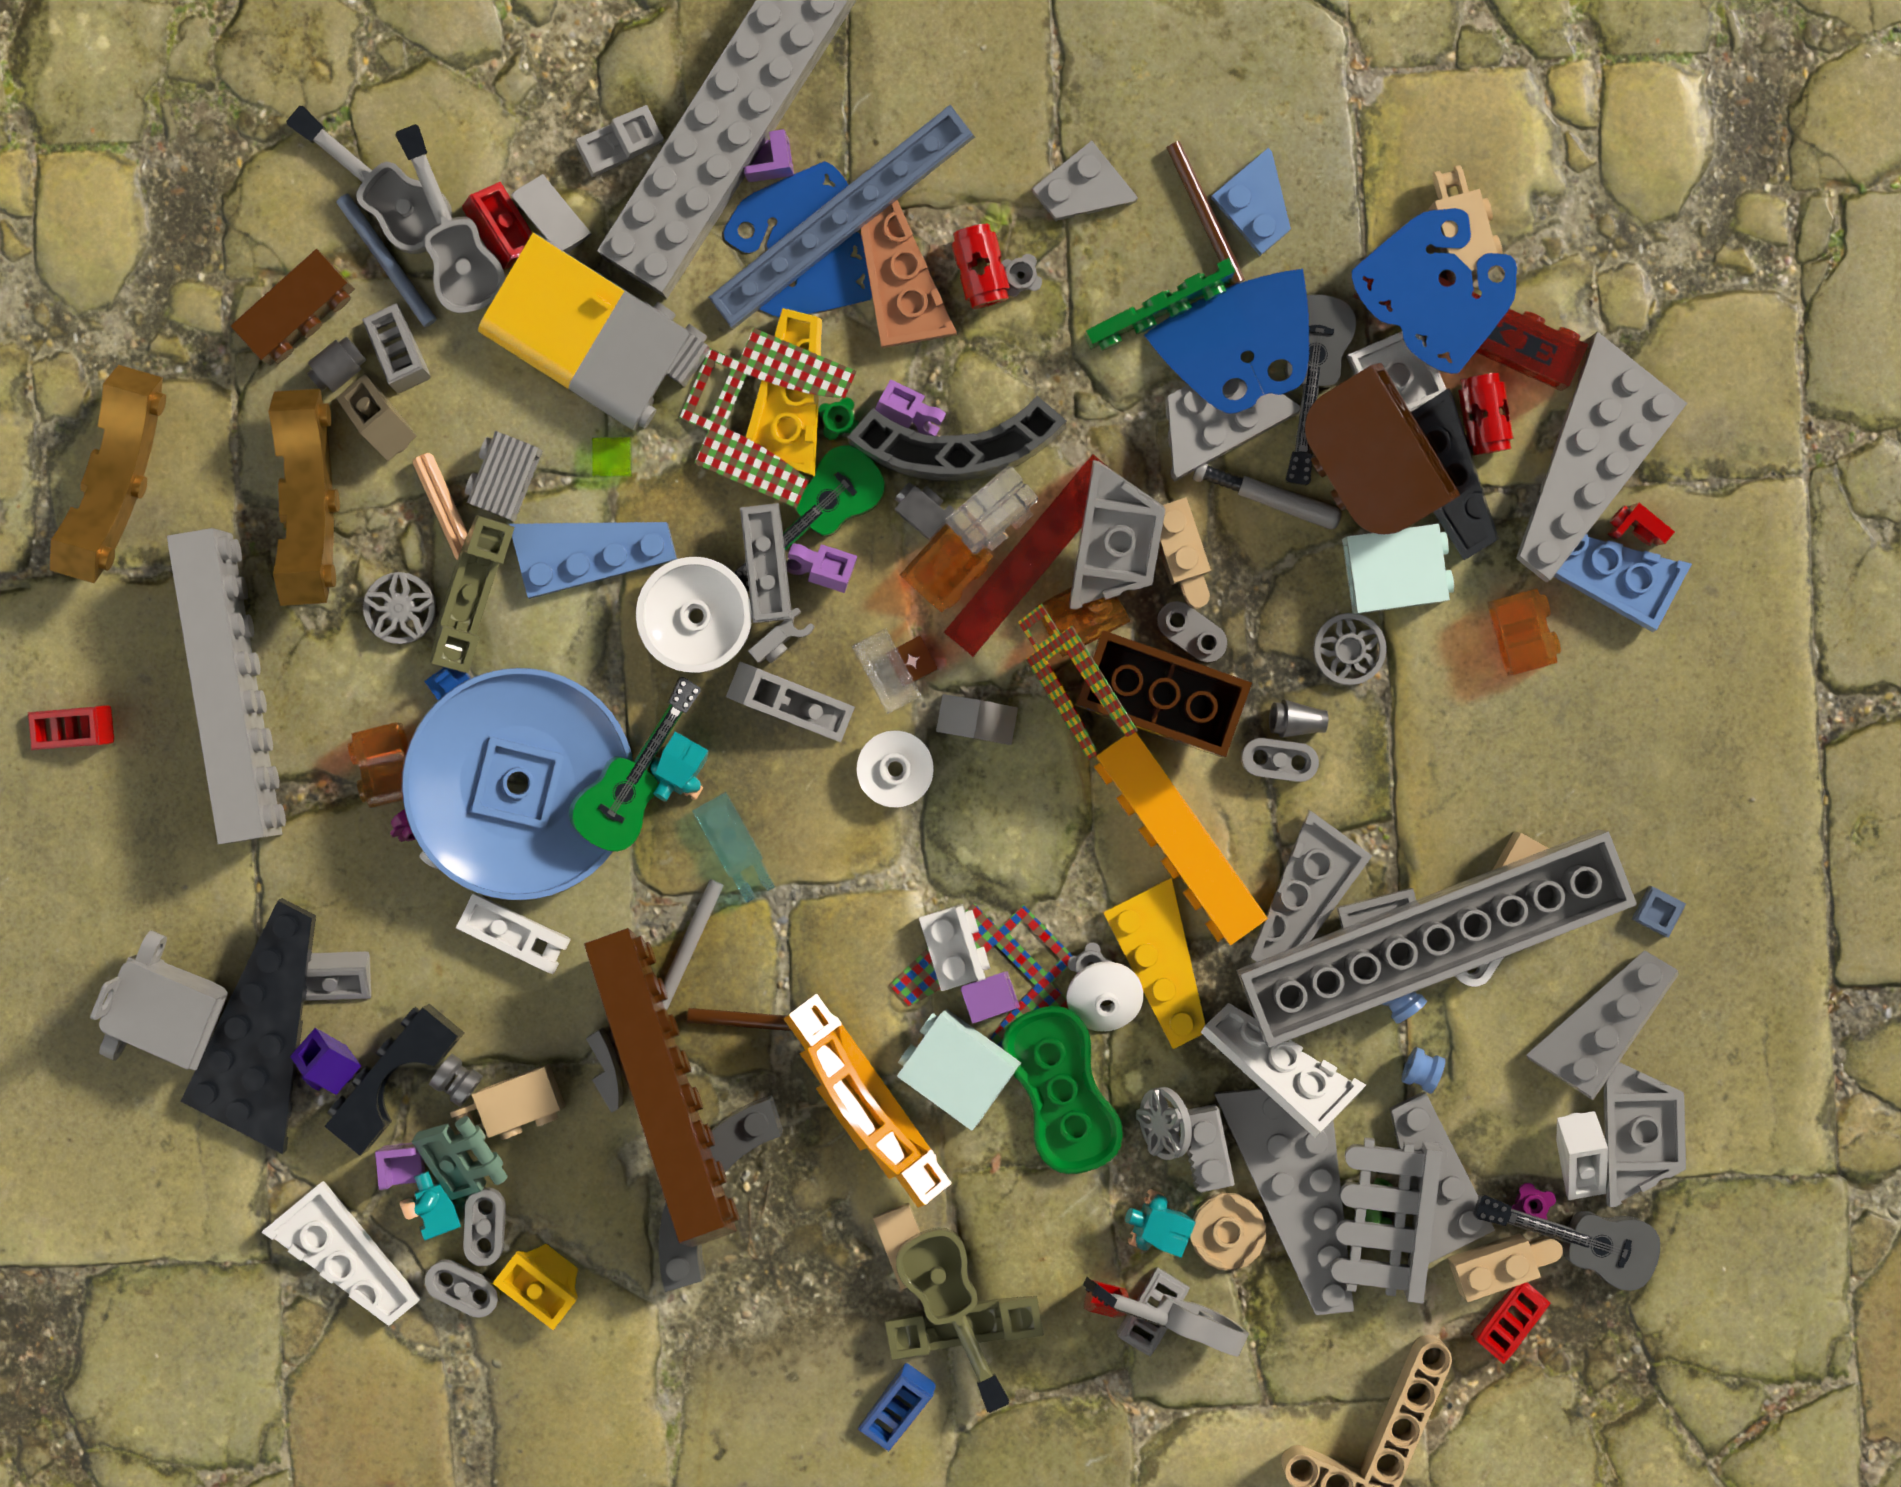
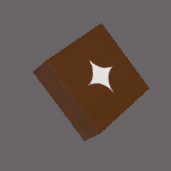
(917, 658)

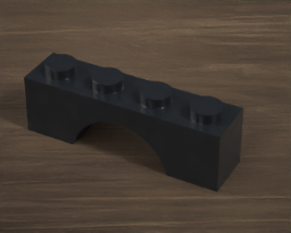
(363, 1114)

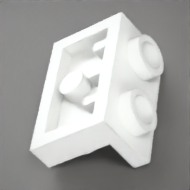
(953, 947)

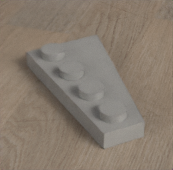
(1311, 886)
(1601, 1031)
(1456, 1197)

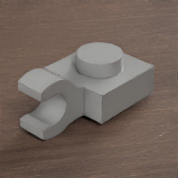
(772, 645)

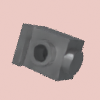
(922, 509)

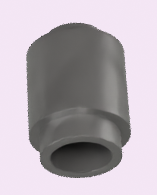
(335, 364)

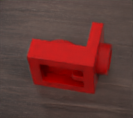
(1646, 525)

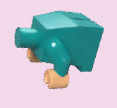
(679, 768)
(432, 1206)
(1159, 1226)

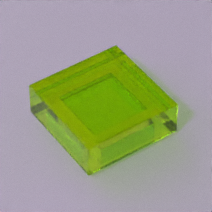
(612, 457)

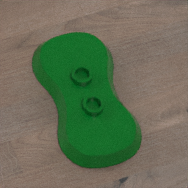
(1072, 1119)

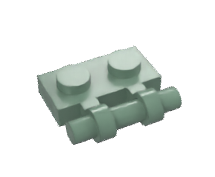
(451, 1163)

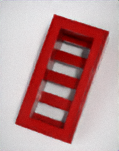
(95, 727)
(1094, 1305)
(1500, 1310)

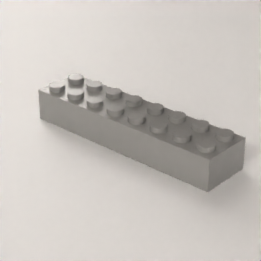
(226, 685)

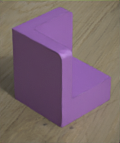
(773, 159)
(990, 997)
(398, 1165)

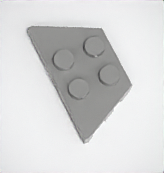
(1204, 433)
(1116, 538)
(1642, 1132)

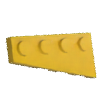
(786, 418)
(1157, 952)

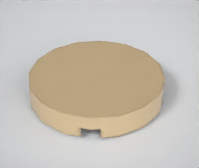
(1228, 1231)

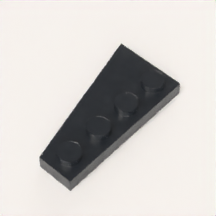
(1468, 516)

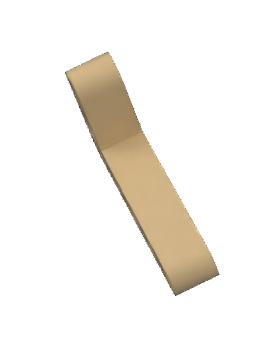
(1384, 1440)

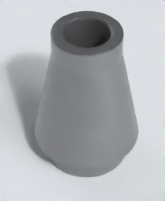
(1296, 719)

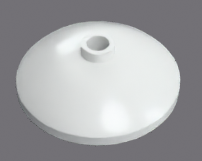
(666, 607)

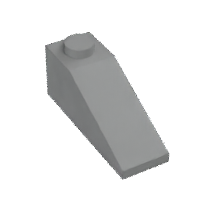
(790, 701)

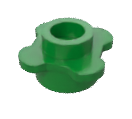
(829, 413)

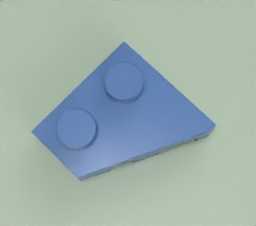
(1255, 203)

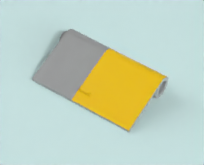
(584, 332)

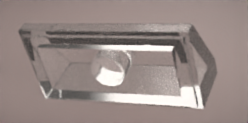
(886, 671)

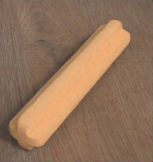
(441, 501)

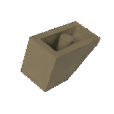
(376, 417)

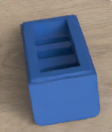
(913, 1388)

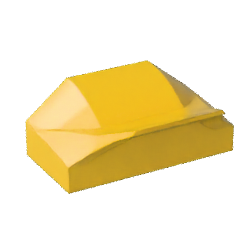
(540, 1283)

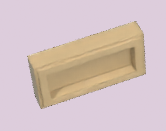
(894, 1230)

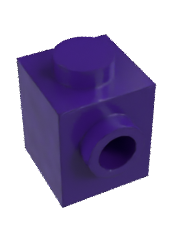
(325, 1062)

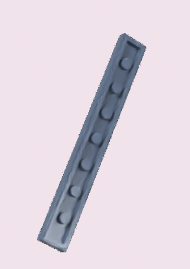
(841, 216)

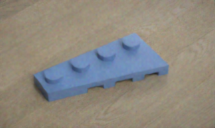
(577, 554)
(1624, 579)

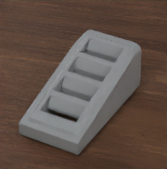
(405, 371)
(1156, 1332)

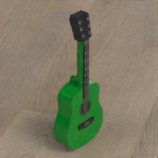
(842, 488)
(614, 805)

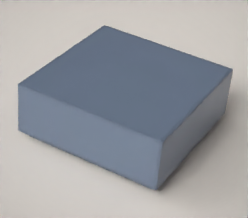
(1658, 911)

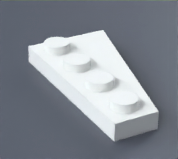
(1294, 1080)
(340, 1249)

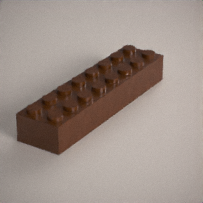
(661, 1088)

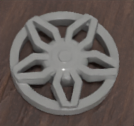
(399, 608)
(1349, 649)
(1165, 1123)

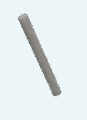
(691, 939)

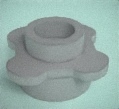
(1027, 266)
(1090, 954)

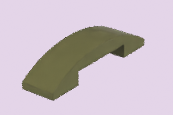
(468, 593)
(990, 1321)

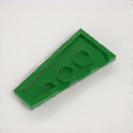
(1108, 332)

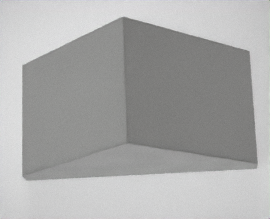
(977, 719)

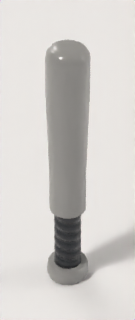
(1275, 497)

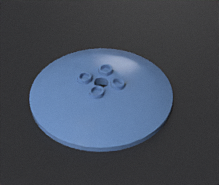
(460, 771)

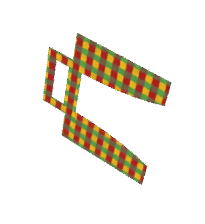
(1088, 669)

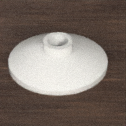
(874, 773)
(1101, 983)

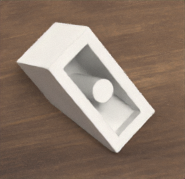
(1582, 1155)

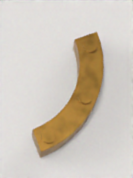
(112, 477)
(306, 497)

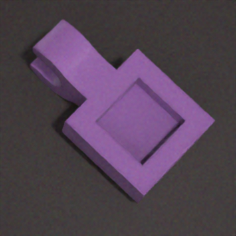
(906, 406)
(826, 567)

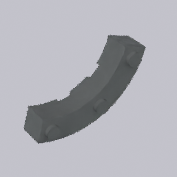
(958, 455)
(733, 1139)

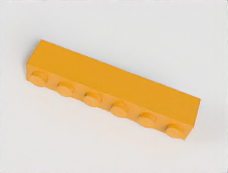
(1180, 837)

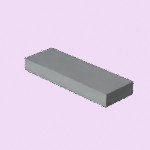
(766, 563)

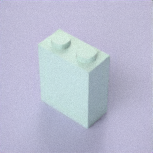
(1397, 569)
(957, 1068)

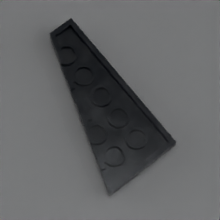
(248, 1063)

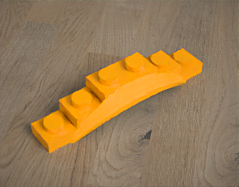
(864, 1102)

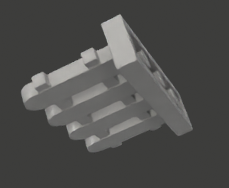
(1396, 1237)

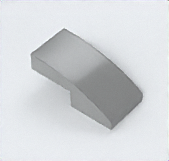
(620, 141)
(610, 1080)

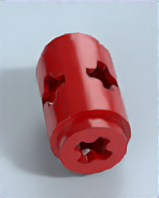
(977, 243)
(1481, 395)

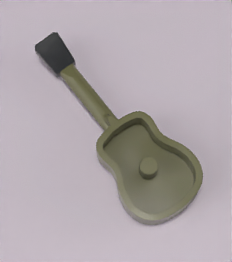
(936, 1272)

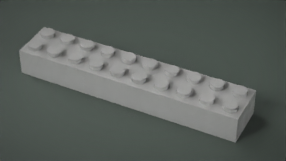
(719, 138)
(1436, 937)

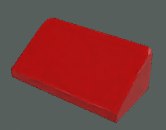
(498, 223)

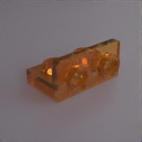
(1087, 620)

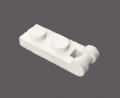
(511, 932)

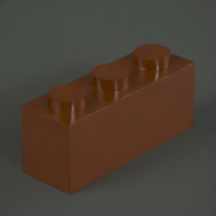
(293, 308)

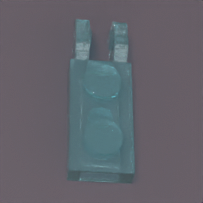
(732, 843)

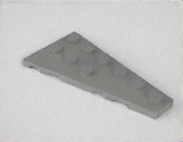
(1602, 441)
(1298, 1186)

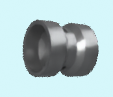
(462, 1086)

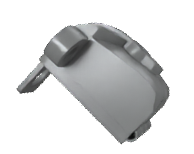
(158, 1008)

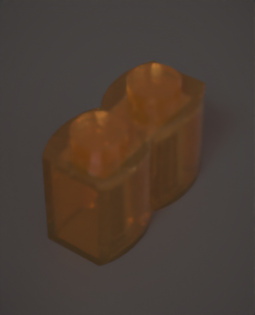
(1523, 631)
(381, 759)

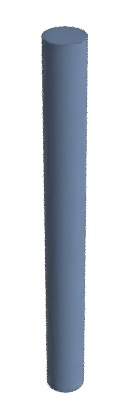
(386, 260)

